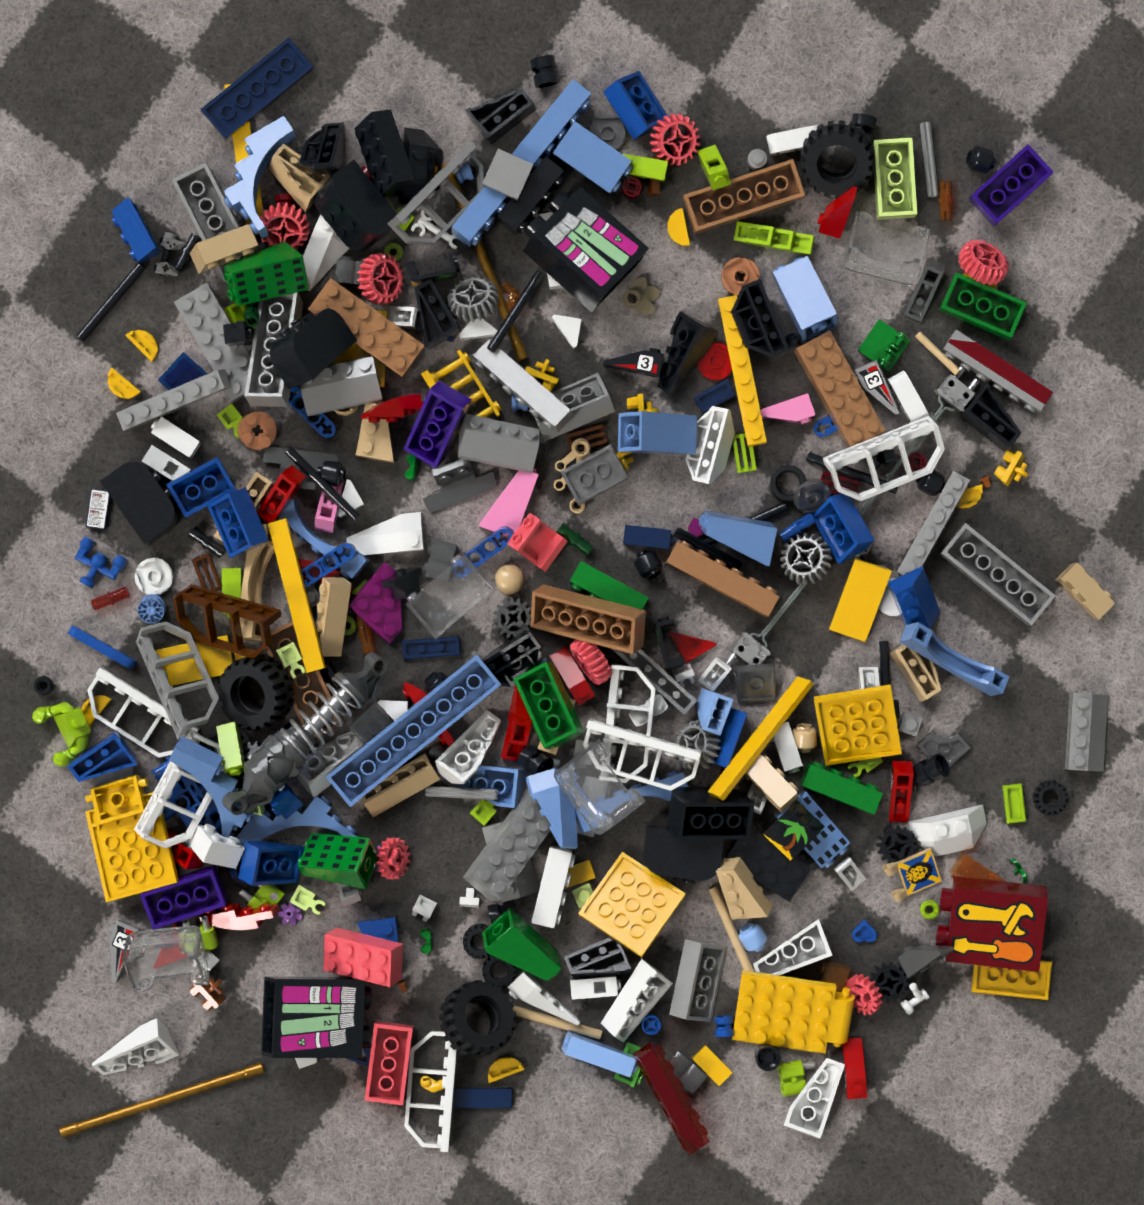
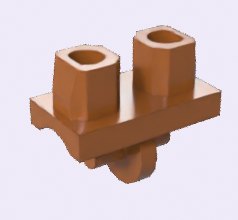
(211, 992)

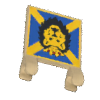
(915, 873)

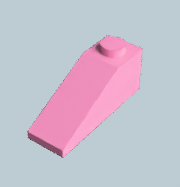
(792, 410)
(326, 512)

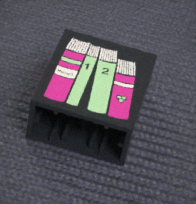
(583, 247)
(314, 1017)

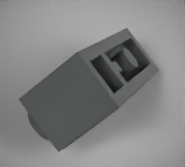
(924, 289)
(921, 958)

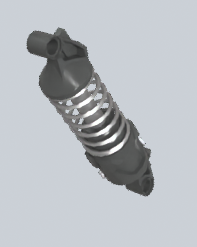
(286, 751)

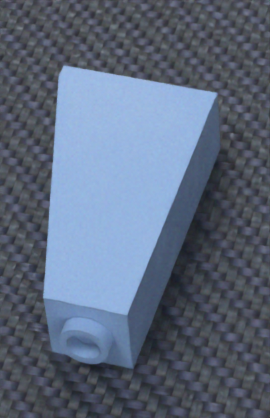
(598, 1054)

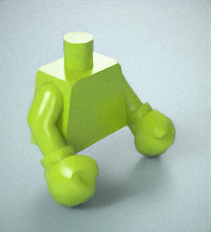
(72, 727)

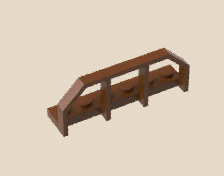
(235, 608)

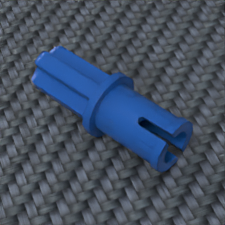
(797, 527)

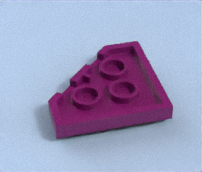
(377, 605)

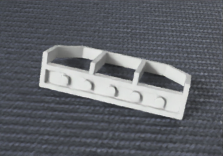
(886, 442)
(134, 696)
(614, 712)
(652, 744)
(164, 791)
(446, 1101)

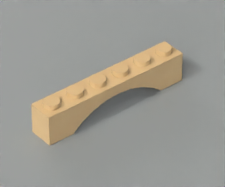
(254, 571)

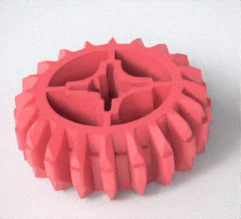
(678, 155)
(298, 227)
(983, 262)
(376, 267)
(591, 661)

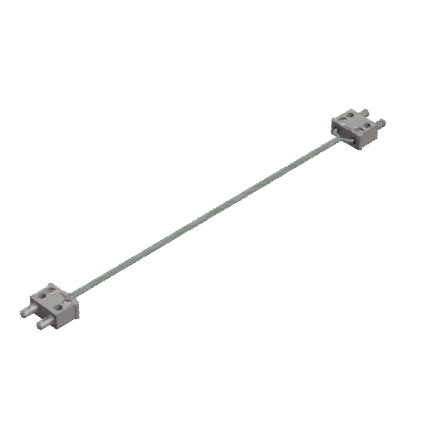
(954, 397)

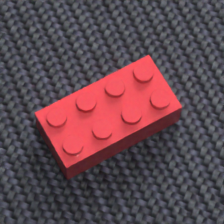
(363, 957)
(389, 1063)

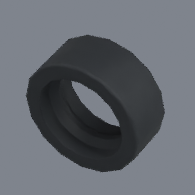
(773, 481)

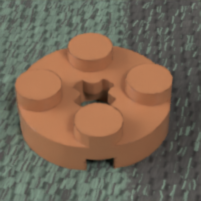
(738, 265)
(250, 421)

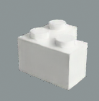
(215, 848)

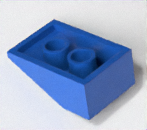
(270, 863)

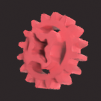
(393, 858)
(865, 994)

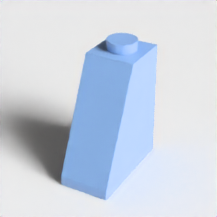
(712, 710)

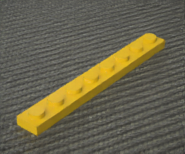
(742, 376)

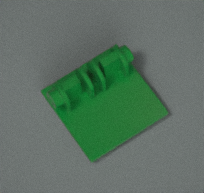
(884, 345)

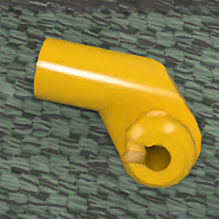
(430, 1084)

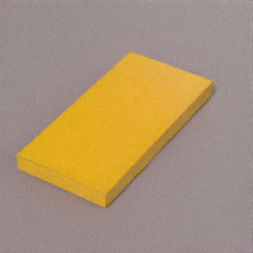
(860, 599)
(187, 671)
(1013, 981)

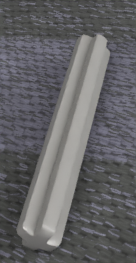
(929, 159)
(469, 793)

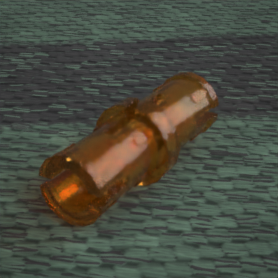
(945, 200)
(368, 647)

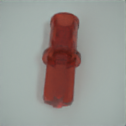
(110, 598)

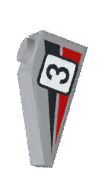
(875, 383)
(119, 933)

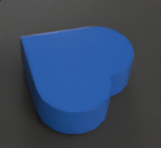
(864, 931)

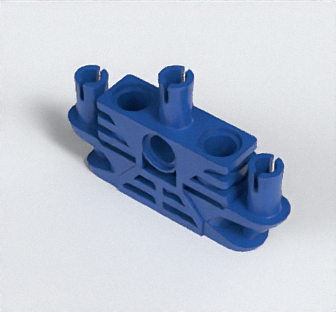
(196, 790)

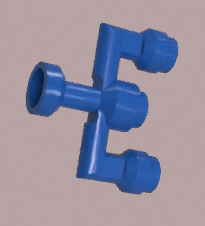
(98, 563)

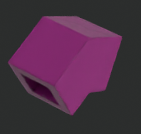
(694, 528)

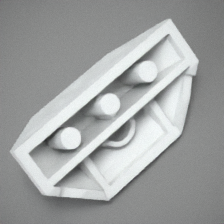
(714, 443)
(949, 831)

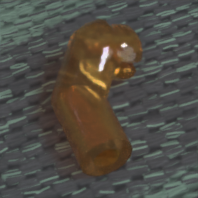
(513, 293)

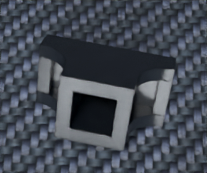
(238, 334)
(403, 582)

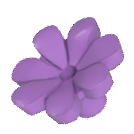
(294, 910)

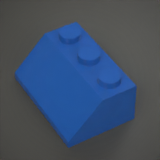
(635, 104)
(134, 231)
(201, 486)
(237, 522)
(842, 527)
(915, 598)
(729, 736)

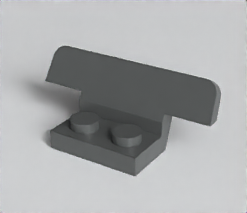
(315, 459)
(457, 483)

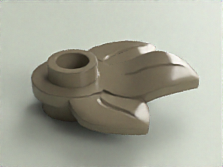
(644, 295)

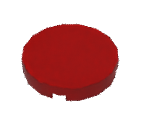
(715, 367)

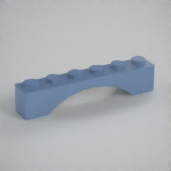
(296, 522)
(927, 644)
(646, 790)

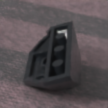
(324, 149)
(424, 159)
(757, 321)
(514, 657)

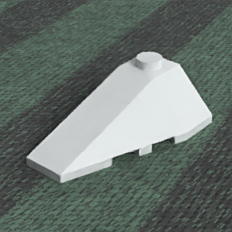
(322, 252)
(467, 752)
(535, 994)

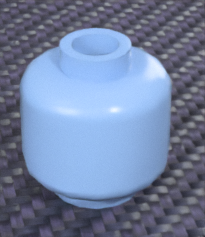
(752, 937)

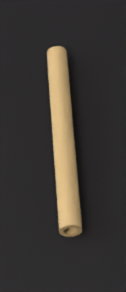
(730, 928)
(557, 1022)

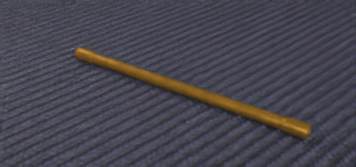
(517, 344)
(77, 1127)

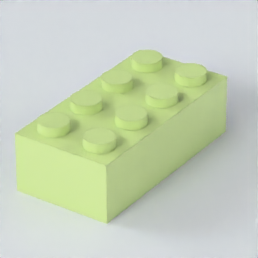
(894, 179)

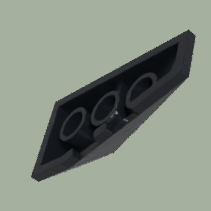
(689, 344)

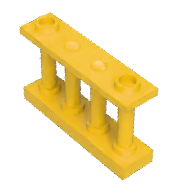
(432, 378)

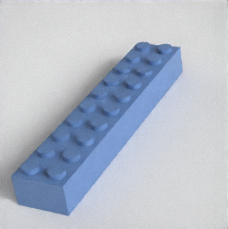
(533, 149)
(413, 730)

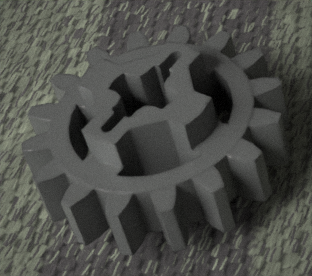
(521, 607)

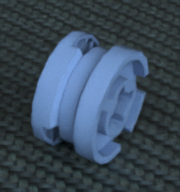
(152, 608)

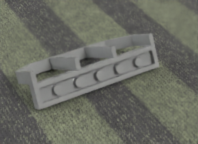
(428, 191)
(160, 677)

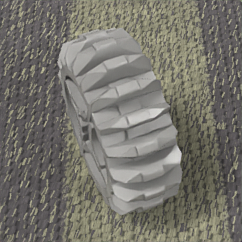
(473, 298)
(799, 563)
(699, 739)

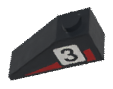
(642, 362)

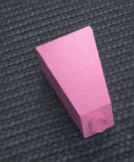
(511, 504)

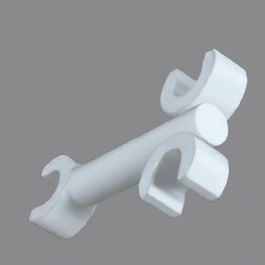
(424, 222)

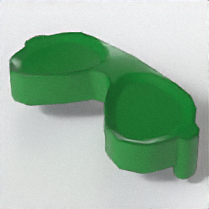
(411, 472)
(1019, 869)
(427, 947)

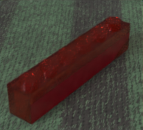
(671, 1097)

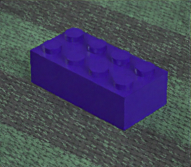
(1010, 185)
(437, 424)
(191, 896)

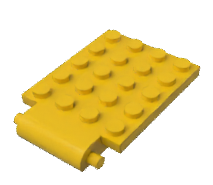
(123, 857)
(792, 1012)

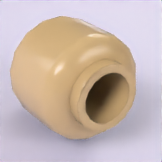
(805, 737)

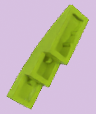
(647, 167)
(774, 238)

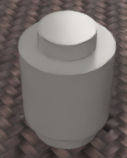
(756, 159)

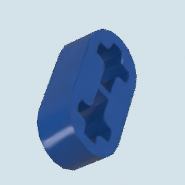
(829, 430)

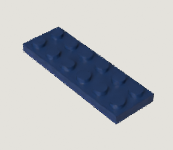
(256, 88)

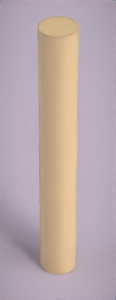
(936, 352)

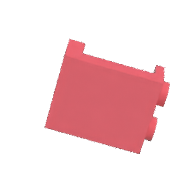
(537, 542)

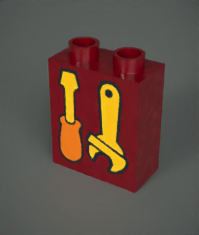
(994, 923)

